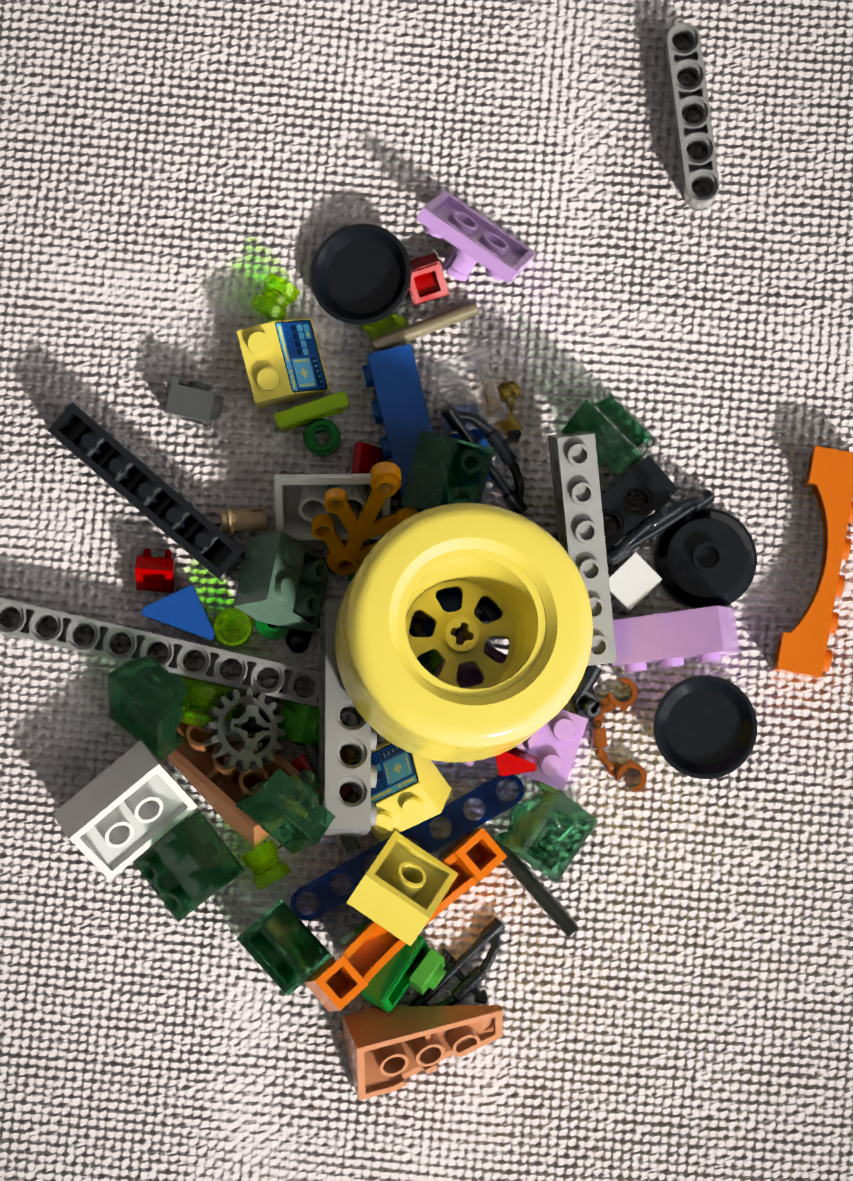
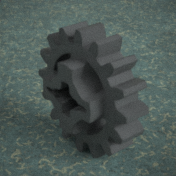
(234, 742)

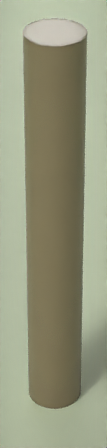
(424, 326)

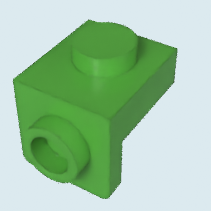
(300, 723)
(428, 973)

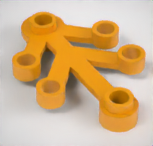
(348, 555)

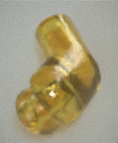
(509, 393)

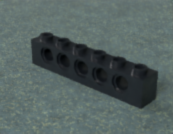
(643, 478)
(147, 492)

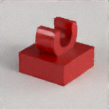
(154, 572)

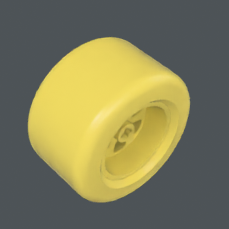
(484, 555)

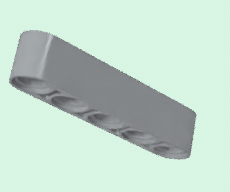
(694, 98)

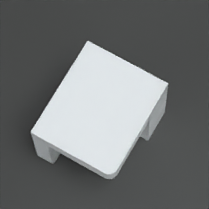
(633, 581)

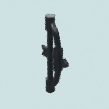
(456, 420)
(656, 524)
(468, 984)

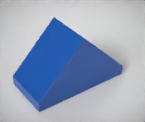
(182, 611)

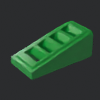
(393, 978)

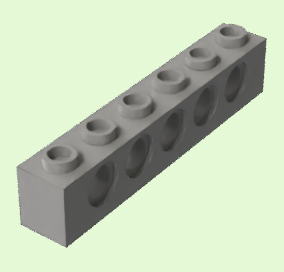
(582, 529)
(350, 818)

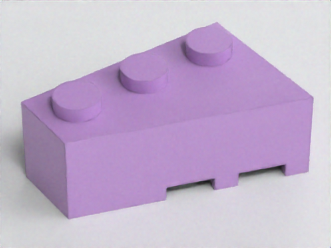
(674, 637)

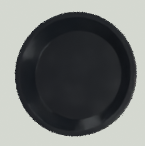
(361, 274)
(706, 559)
(705, 727)

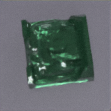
(618, 434)
(148, 704)
(288, 809)
(548, 831)

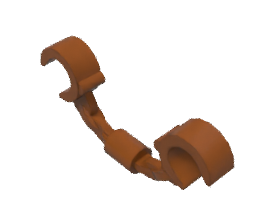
(599, 736)

